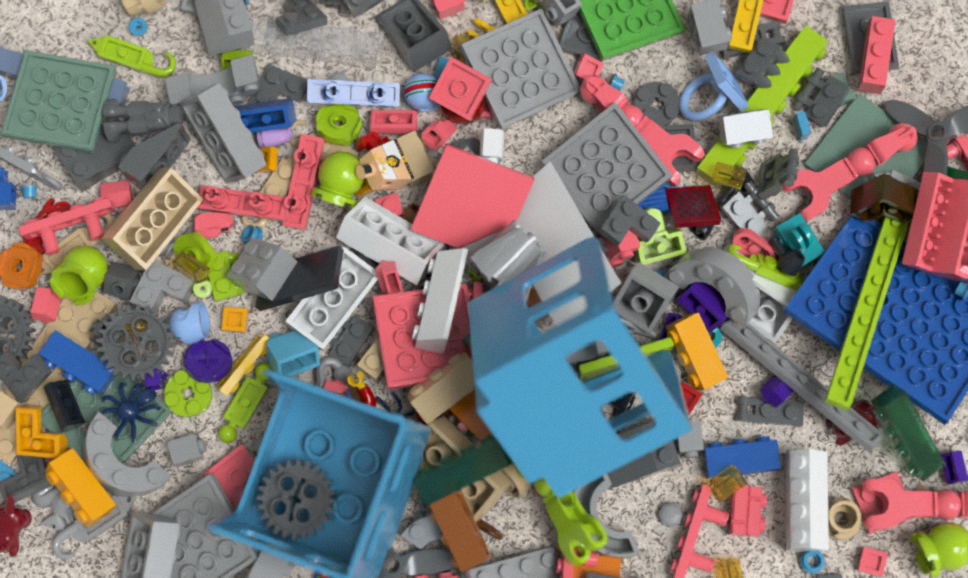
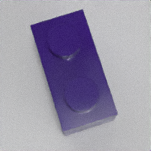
(707, 301)

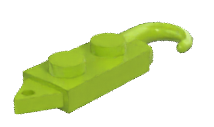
(130, 56)
(768, 268)

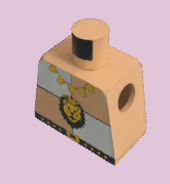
(385, 167)

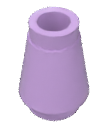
(274, 137)

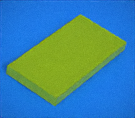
(608, 363)

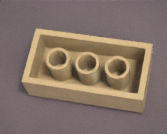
(152, 219)
(447, 441)

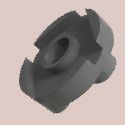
(663, 93)

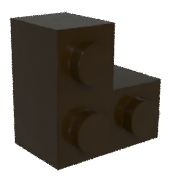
(883, 197)

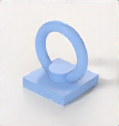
(724, 84)

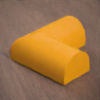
(31, 439)

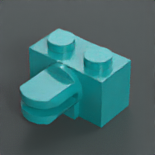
(798, 235)

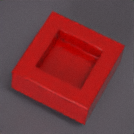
(691, 397)

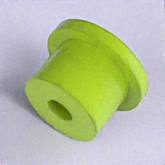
(206, 292)

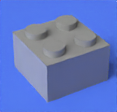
(262, 268)
(644, 297)

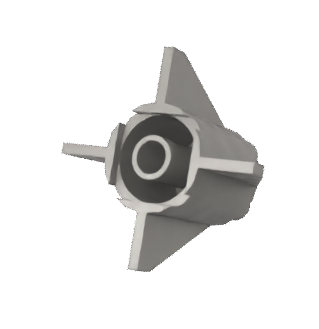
(504, 255)

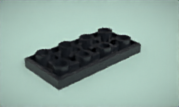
(309, 277)

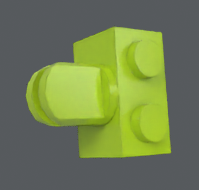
(663, 244)

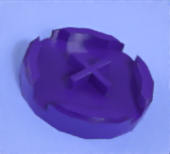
(208, 361)

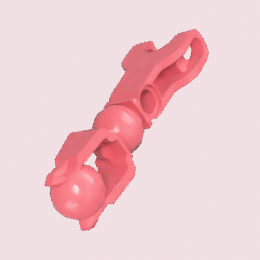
(667, 146)
(859, 163)
(912, 504)

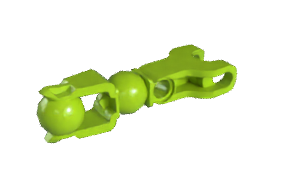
(572, 523)

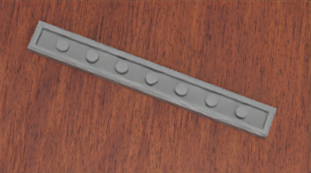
(802, 383)

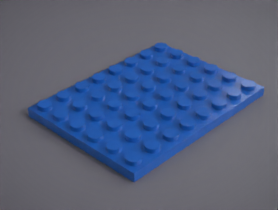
(919, 331)

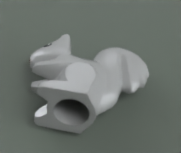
(61, 511)

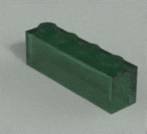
(907, 433)
(462, 471)

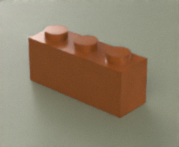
(459, 531)

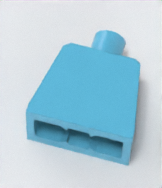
(291, 353)

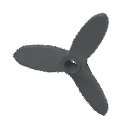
(937, 151)
(417, 563)

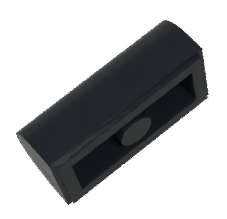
(64, 405)

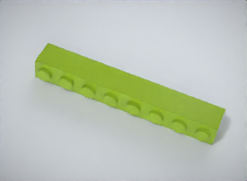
(802, 54)

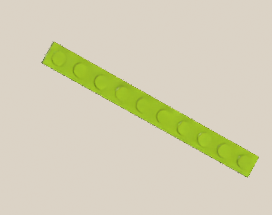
(866, 314)

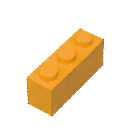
(696, 351)
(79, 488)

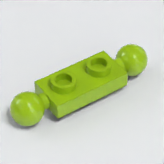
(244, 404)

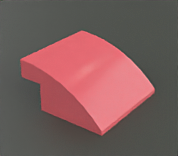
(940, 228)

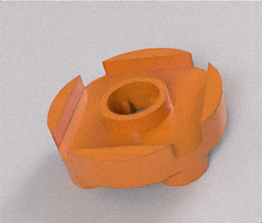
(30, 269)

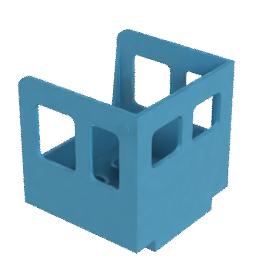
(535, 398)
(364, 452)

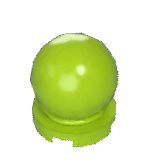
(338, 179)
(79, 274)
(941, 549)

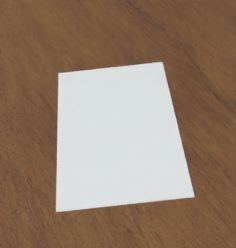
(557, 225)

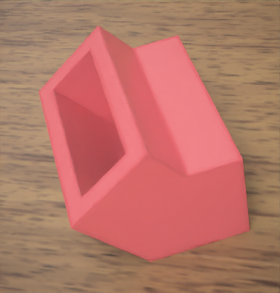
(118, 192)
(388, 277)
(45, 305)

